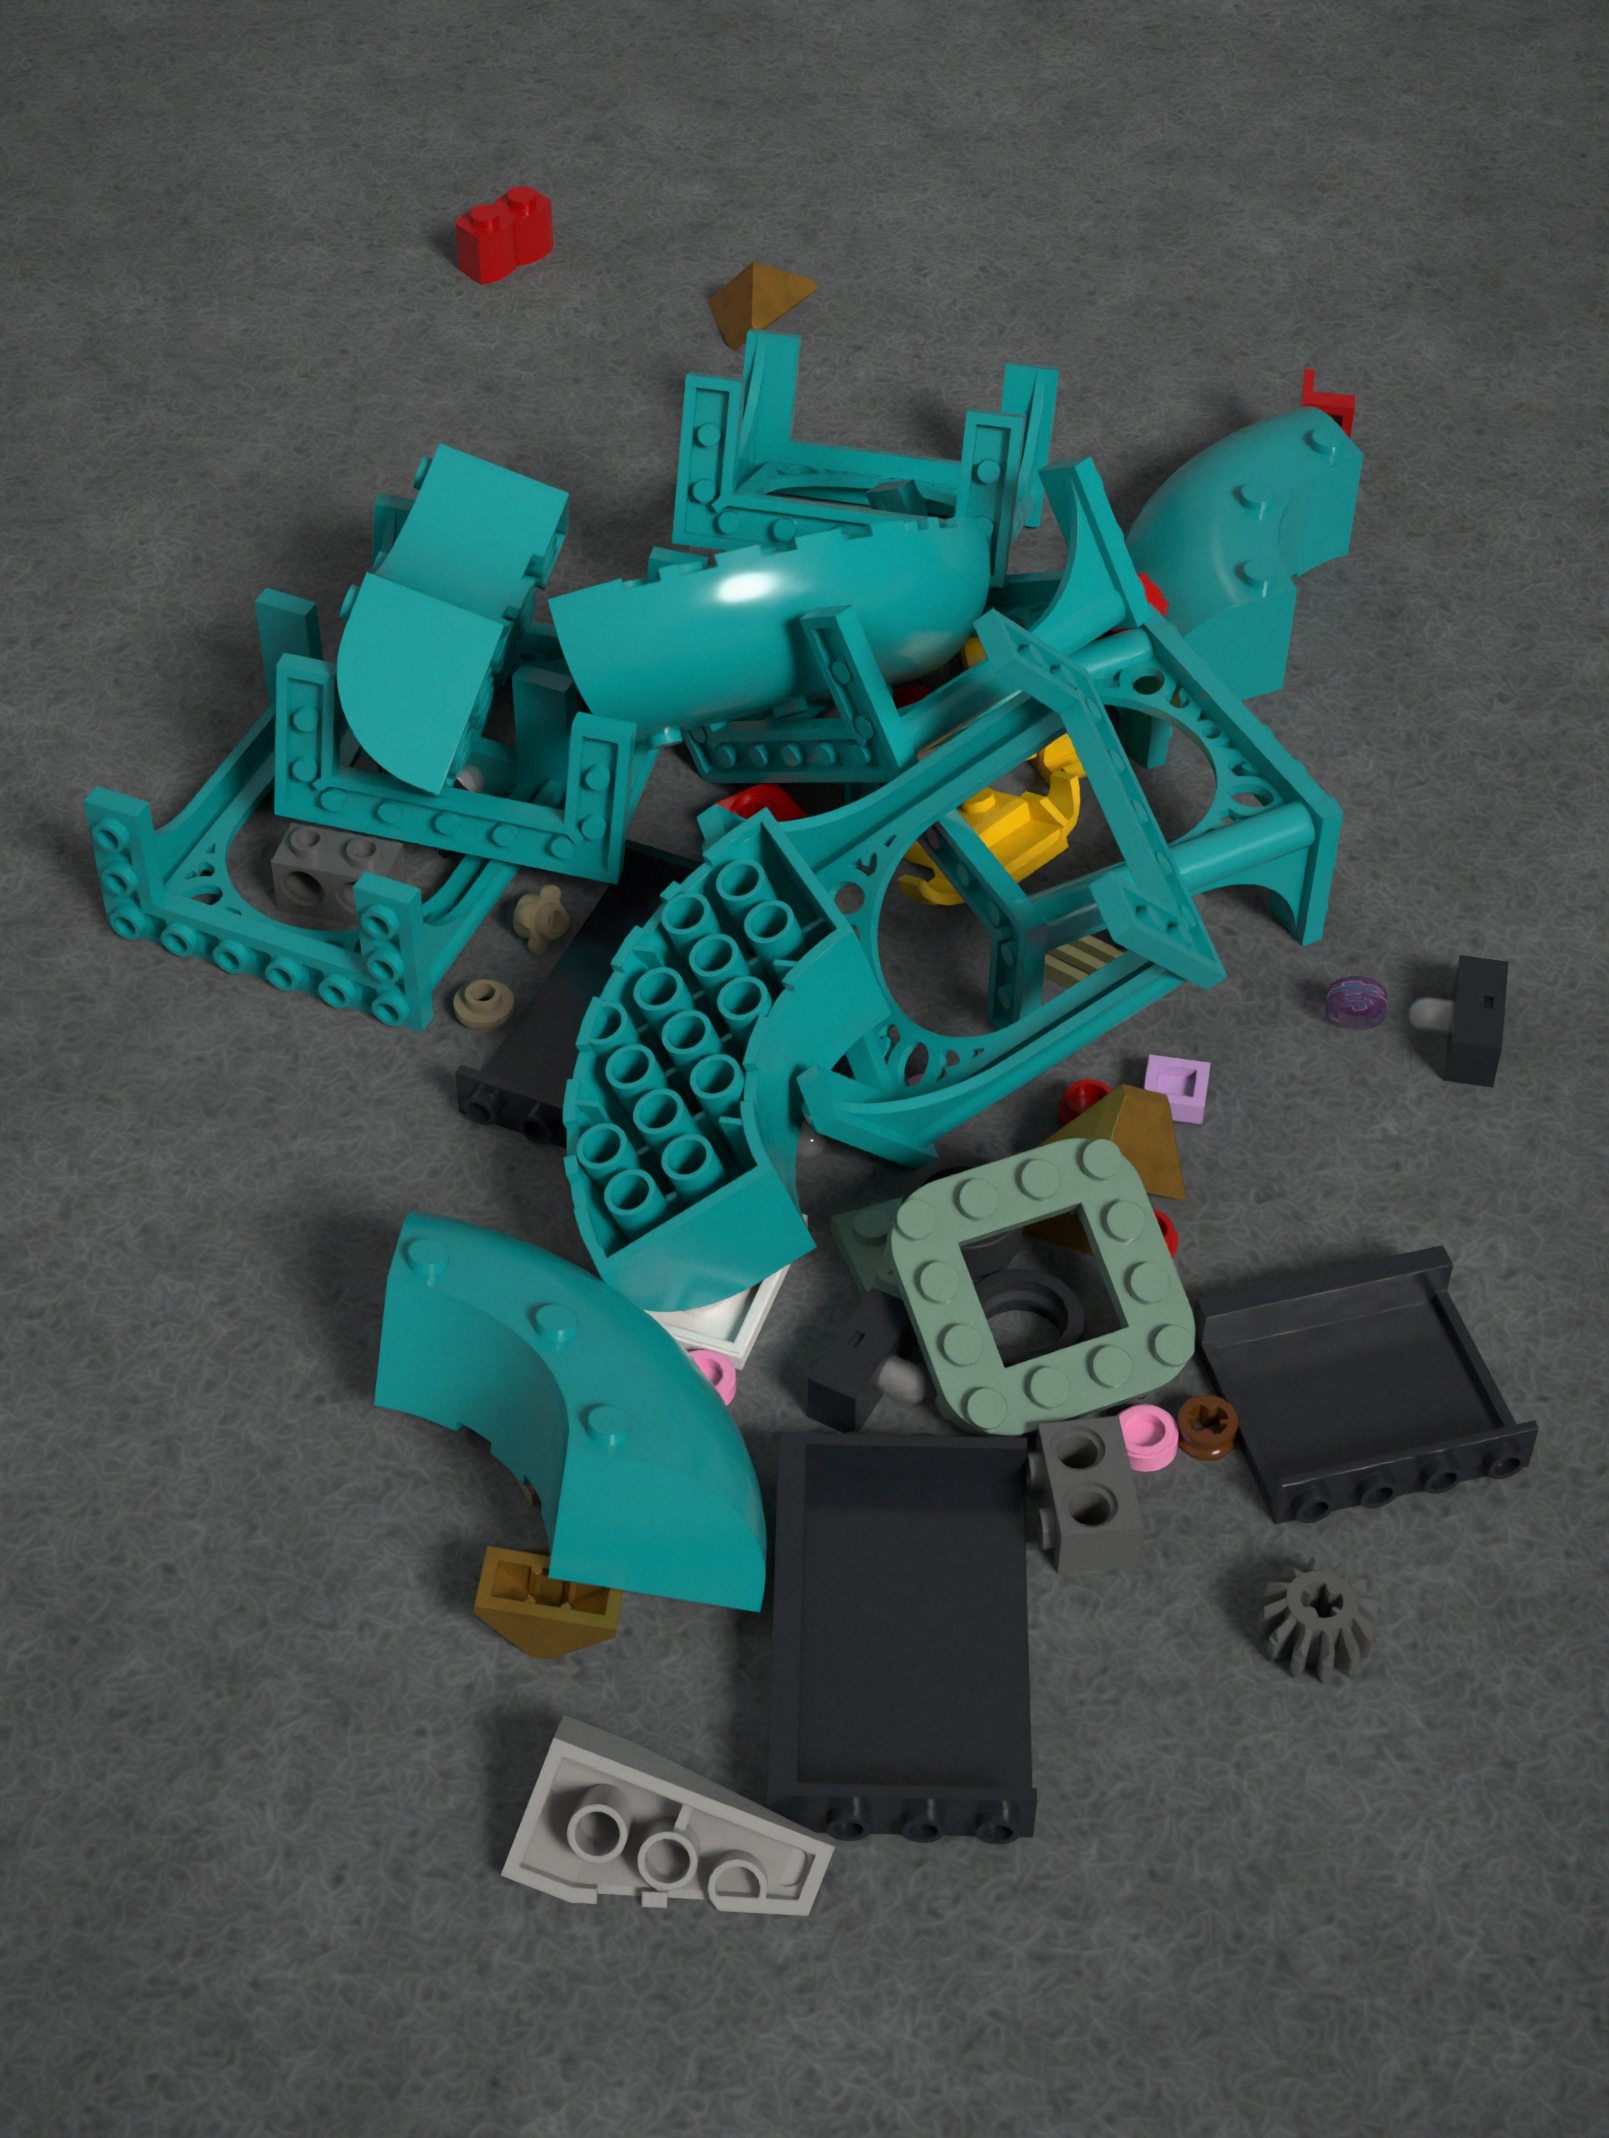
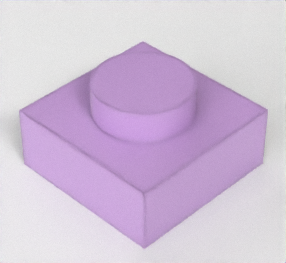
(1182, 1082)

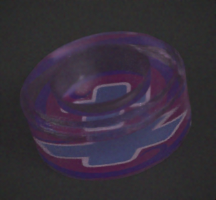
(1356, 1003)

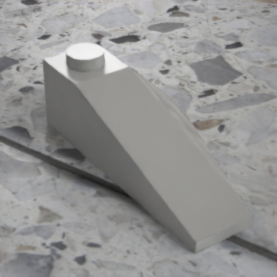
(649, 1828)

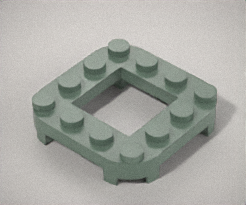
(951, 1325)

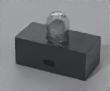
(1470, 1020)
(866, 1364)

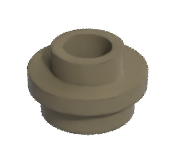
(483, 1005)

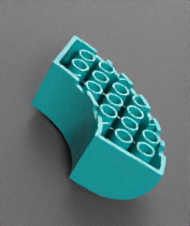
(1237, 530)
(442, 615)
(731, 636)
(690, 1071)
(582, 1401)

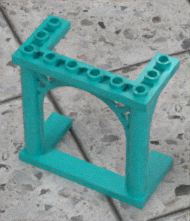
(742, 446)
(1154, 684)
(874, 740)
(321, 786)
(1151, 919)
(403, 944)

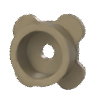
(540, 918)

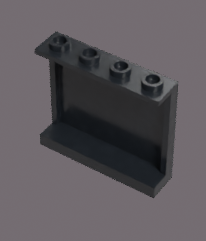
(1357, 1386)

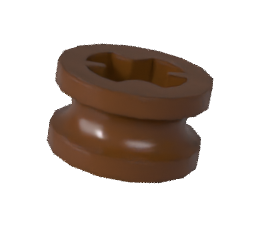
(1208, 1411)

